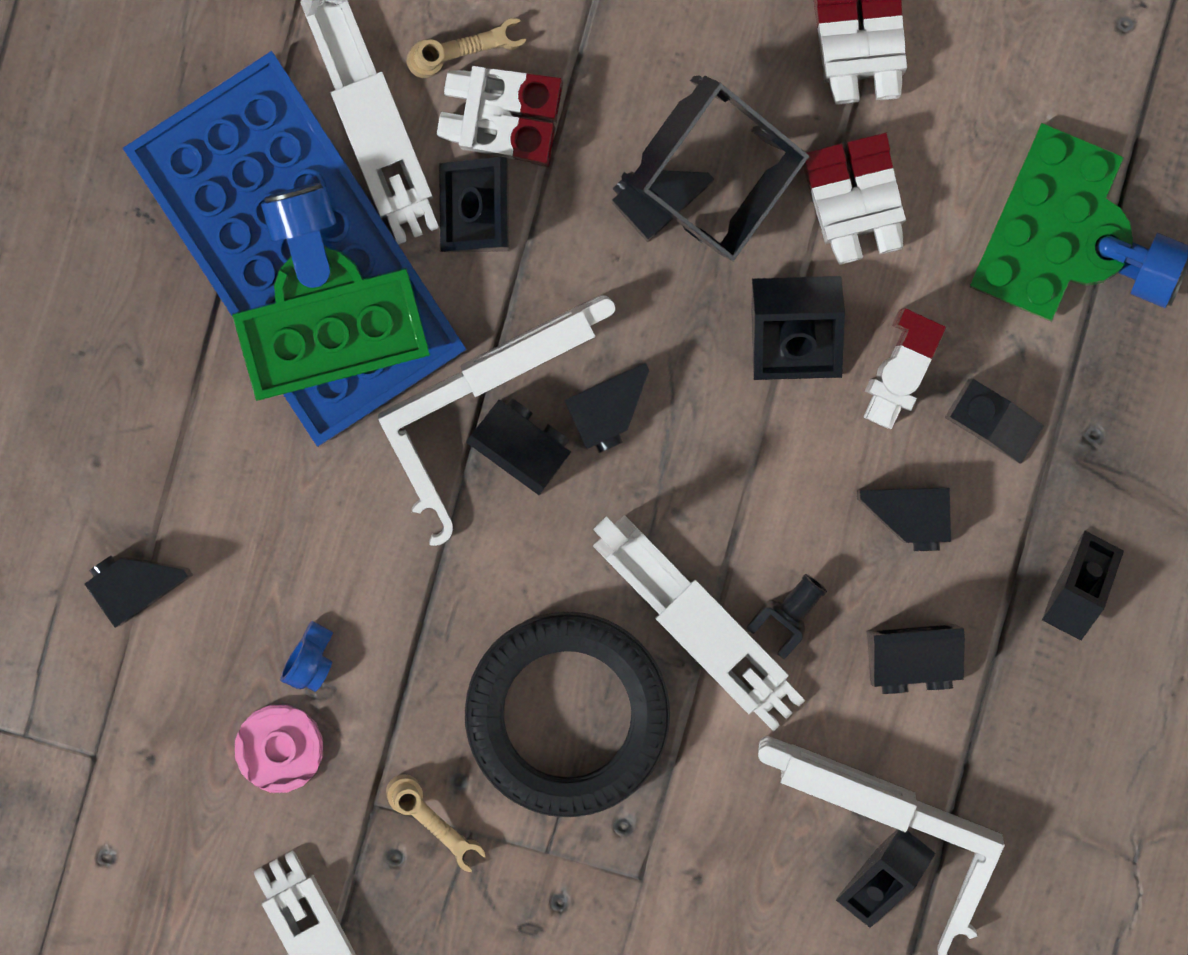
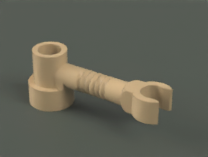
(453, 49)
(425, 815)

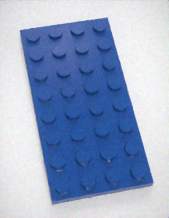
(210, 177)

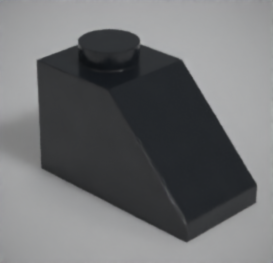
(674, 188)
(607, 408)
(994, 420)
(912, 514)
(132, 585)
(1083, 586)
(886, 877)

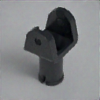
(791, 611)

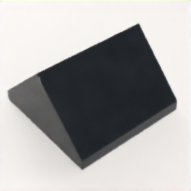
(474, 205)

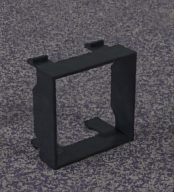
(762, 196)

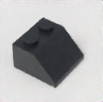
(797, 327)
(519, 445)
(916, 656)

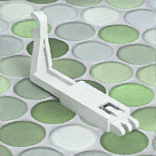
(370, 117)
(479, 377)
(696, 621)
(897, 809)
(284, 892)

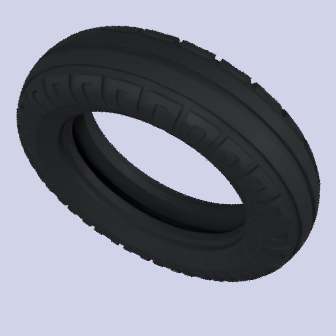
(552, 793)

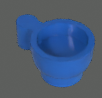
(306, 663)

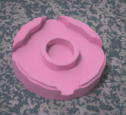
(279, 748)

